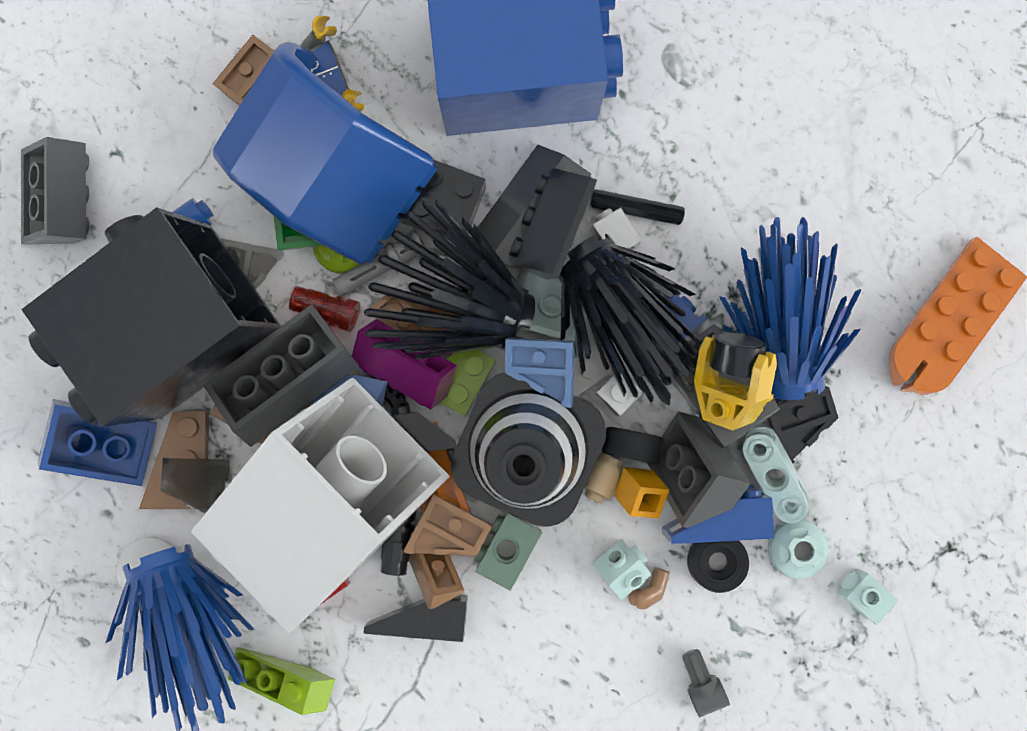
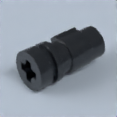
(393, 558)

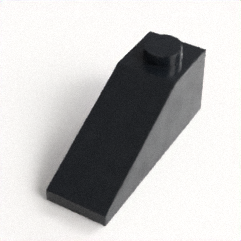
(417, 621)

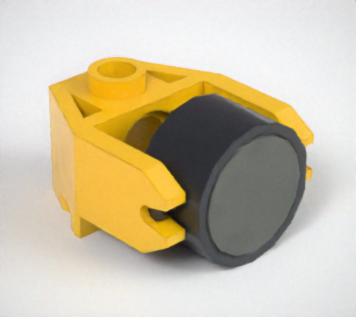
(725, 400)

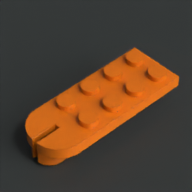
(954, 319)

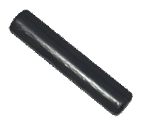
(637, 206)

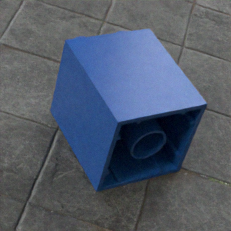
(522, 62)

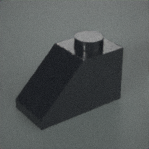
(422, 430)

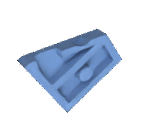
(544, 365)

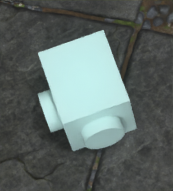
(867, 596)

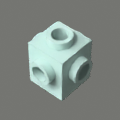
(622, 568)

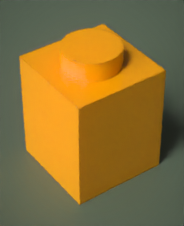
(641, 492)

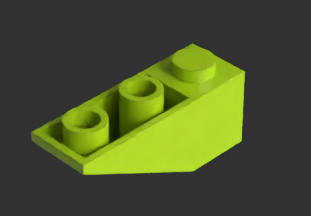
(285, 682)

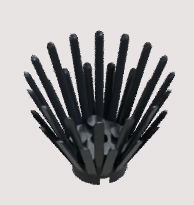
(488, 298)

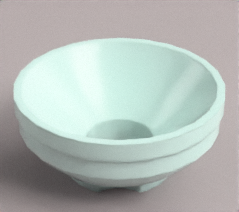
(782, 549)

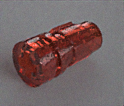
(333, 310)

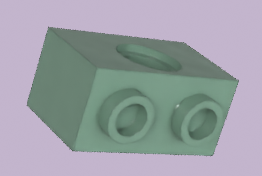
(507, 569)

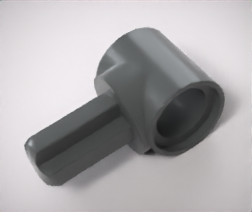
(706, 689)

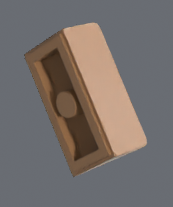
(436, 578)

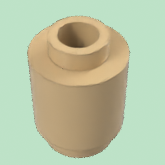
(604, 478)

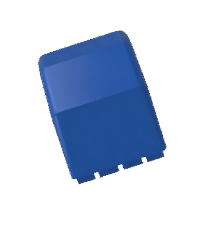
(320, 159)

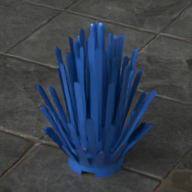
(789, 311)
(178, 616)

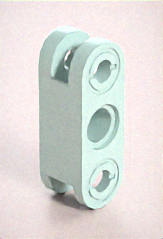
(782, 490)

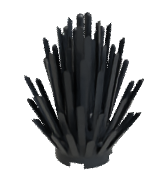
(626, 303)

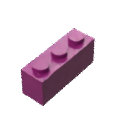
(422, 380)

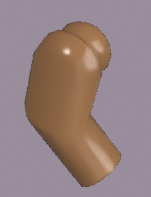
(651, 594)

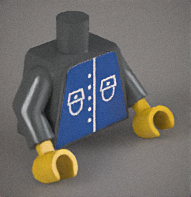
(327, 65)

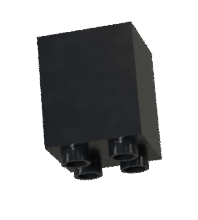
(148, 320)

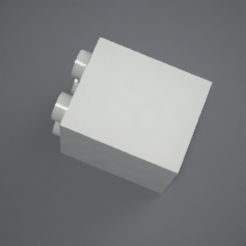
(317, 502)

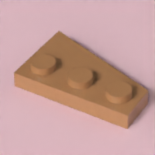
(184, 438)

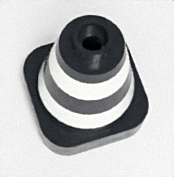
(518, 421)

